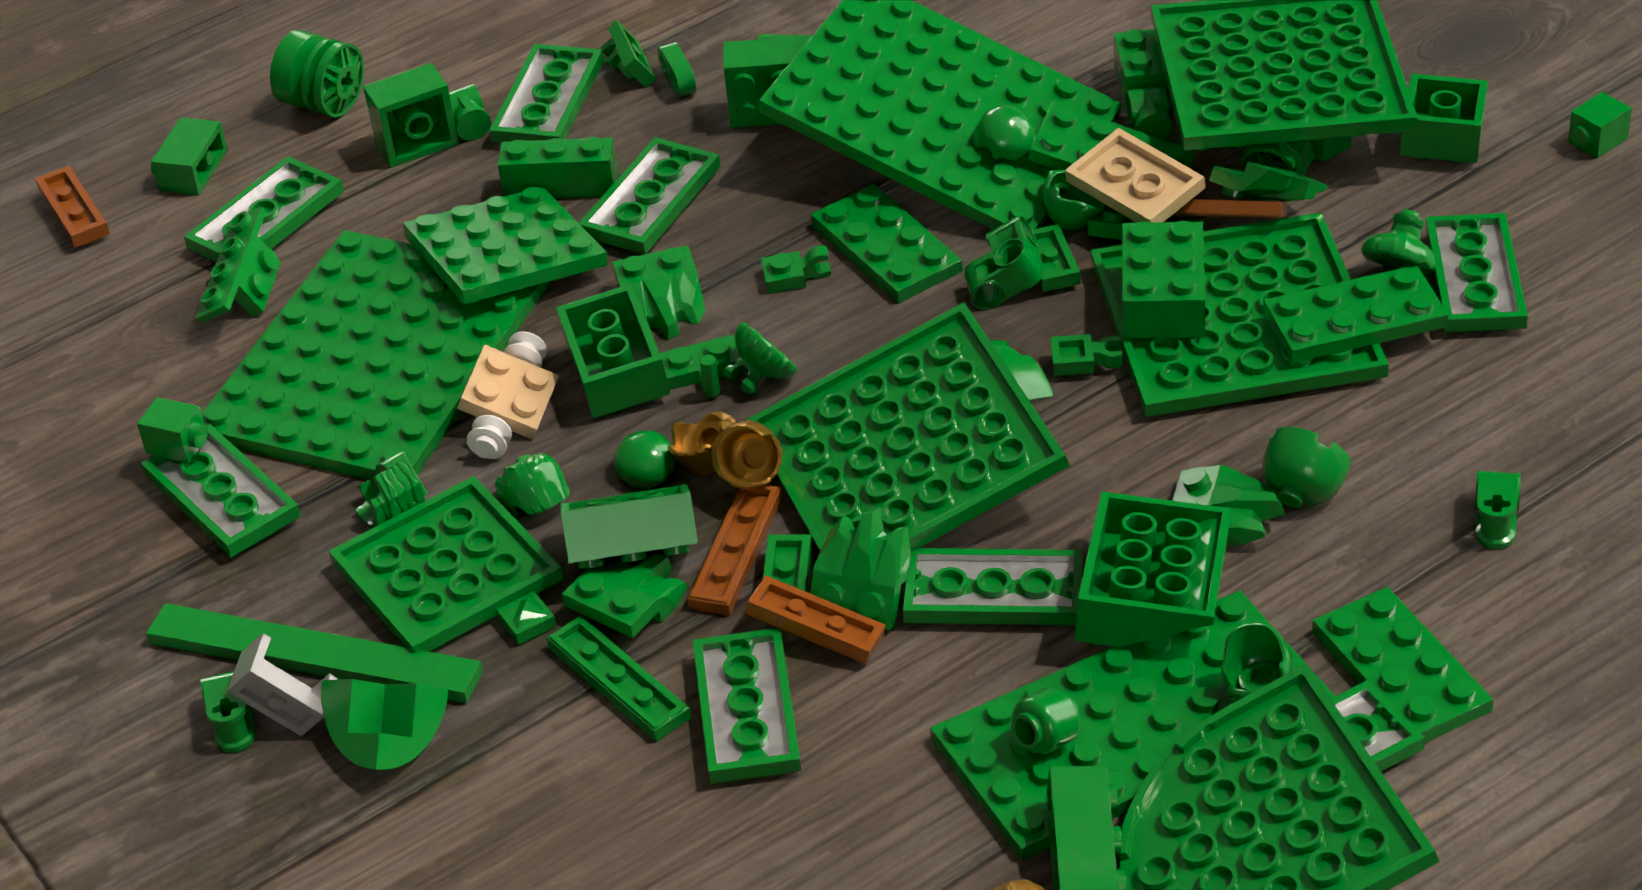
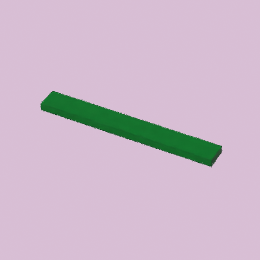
(313, 650)

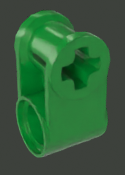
(1497, 507)
(229, 715)

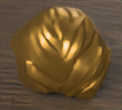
(694, 442)

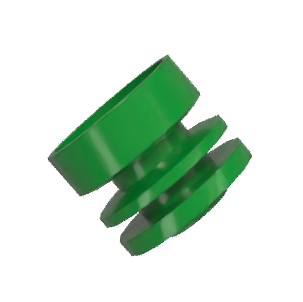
(316, 73)

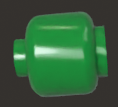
(1045, 721)

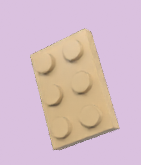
(1135, 178)

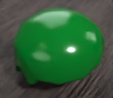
(1005, 132)
(644, 460)

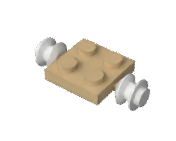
(507, 394)

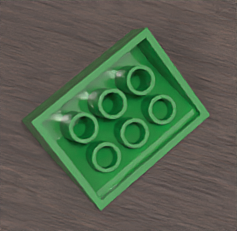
(1150, 569)

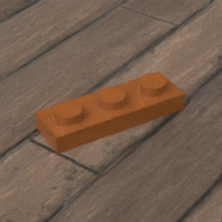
(72, 206)
(815, 619)

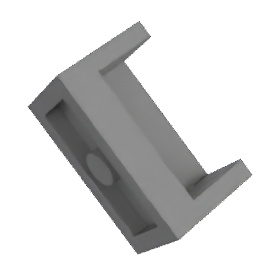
(274, 690)

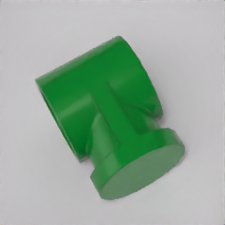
(1149, 111)
(469, 113)

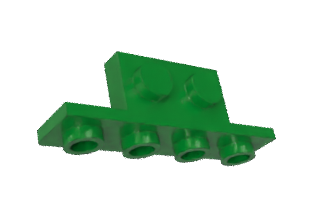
(242, 270)

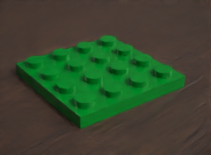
(504, 244)
(445, 565)

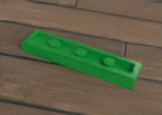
(619, 678)

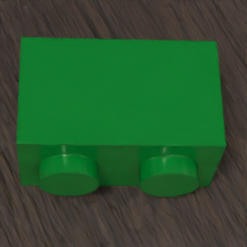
(189, 156)

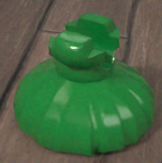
(1401, 245)
(757, 358)

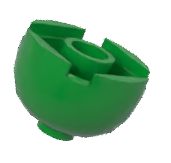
(1303, 468)

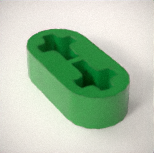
(676, 69)

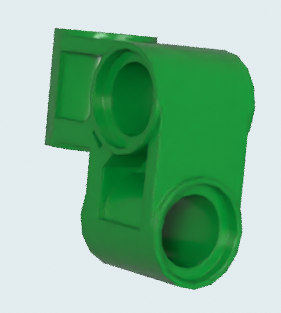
(1007, 268)

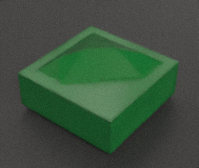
(526, 617)

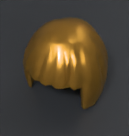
(746, 455)

